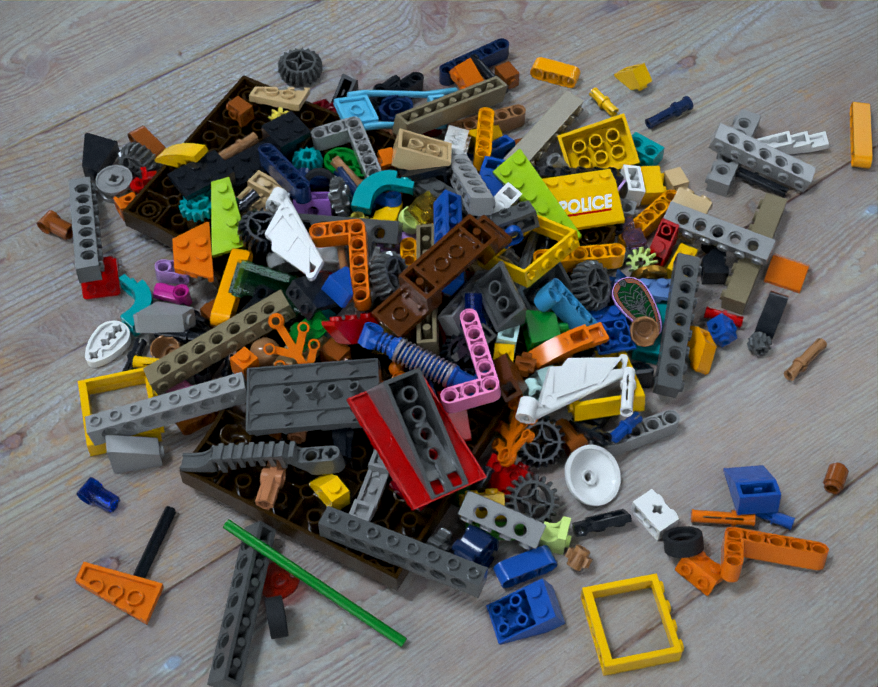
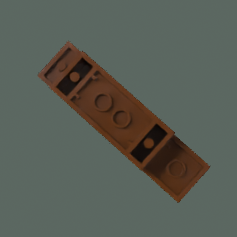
(435, 269)

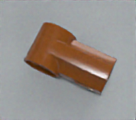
(53, 223)
(572, 438)

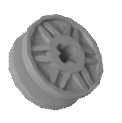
(113, 182)

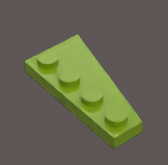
(224, 218)

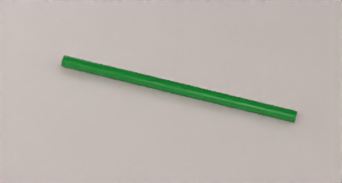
(315, 583)

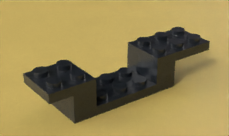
(196, 177)

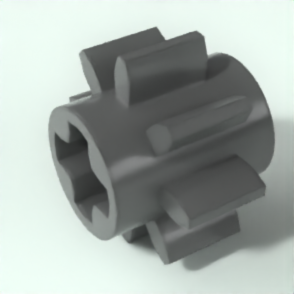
(759, 343)

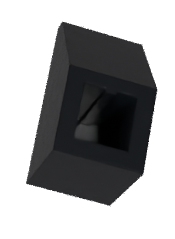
(714, 267)

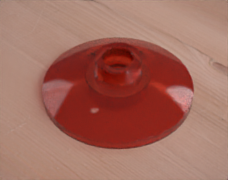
(275, 575)

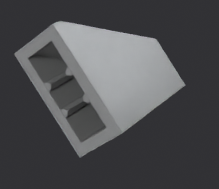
(164, 318)
(133, 452)

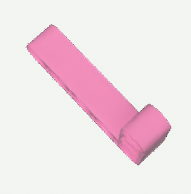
(481, 363)

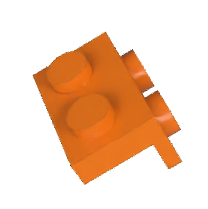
(700, 572)

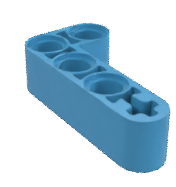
(563, 303)

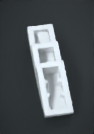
(797, 142)

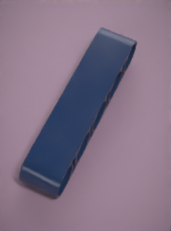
(490, 54)
(284, 173)

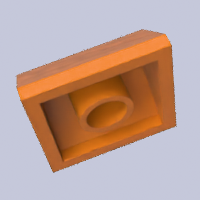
(786, 273)

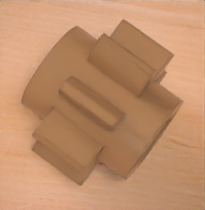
(578, 557)

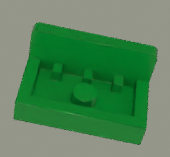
(316, 329)

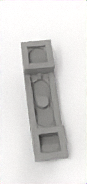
(371, 490)

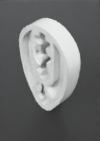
(108, 352)

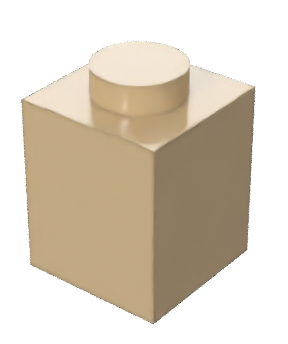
(674, 179)

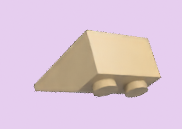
(419, 151)

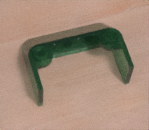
(250, 275)

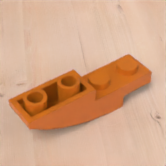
(569, 343)

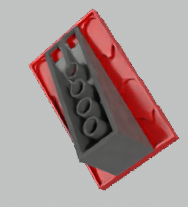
(415, 439)

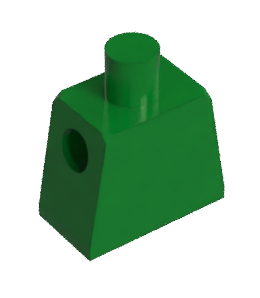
(541, 327)

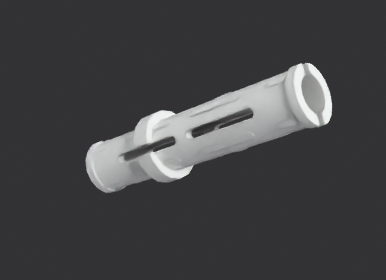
(627, 391)

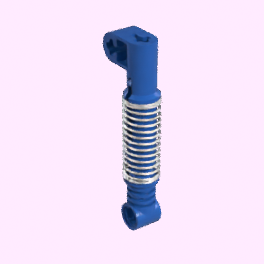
(414, 357)

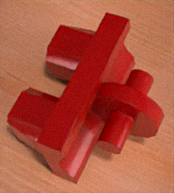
(138, 184)

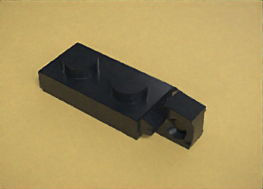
(461, 351)
(601, 521)

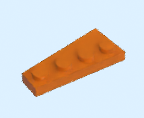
(125, 591)

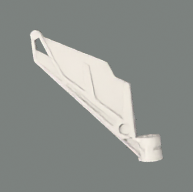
(289, 235)
(570, 383)

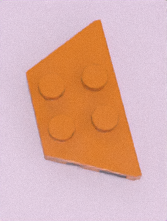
(194, 253)

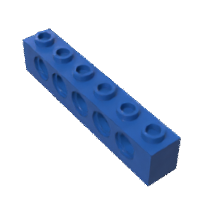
(446, 216)

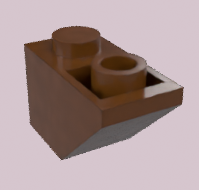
(509, 378)

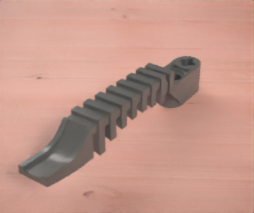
(311, 459)

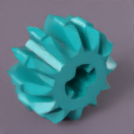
(307, 158)

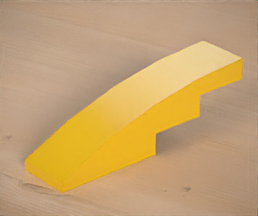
(181, 154)

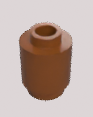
(835, 478)

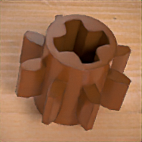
(525, 364)

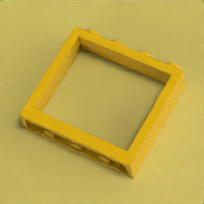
(567, 243)
(112, 382)
(605, 406)
(638, 661)

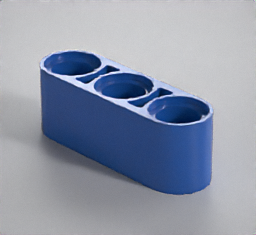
(525, 566)

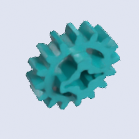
(196, 208)

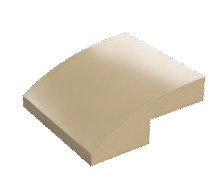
(263, 185)

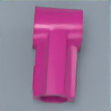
(174, 294)

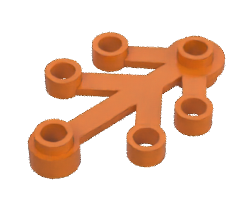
(294, 350)
(508, 454)

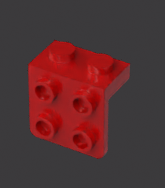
(109, 284)
(504, 475)

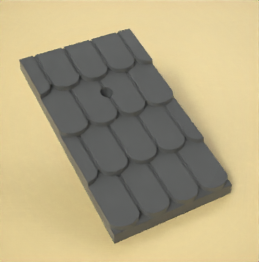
(306, 395)

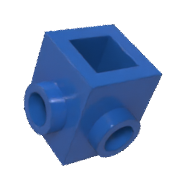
(722, 330)

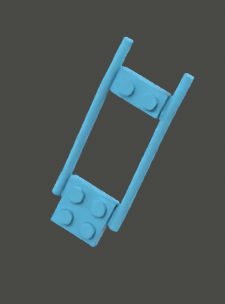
(359, 105)

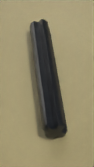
(155, 542)

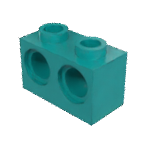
(648, 151)

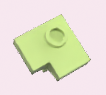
(556, 535)

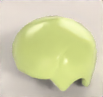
(408, 221)

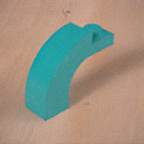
(377, 184)
(141, 294)

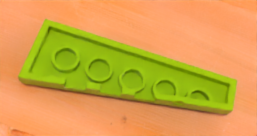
(523, 176)

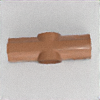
(270, 482)

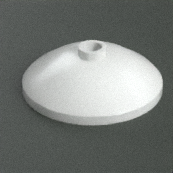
(601, 471)

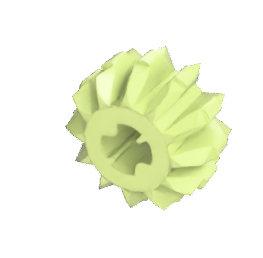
(637, 256)

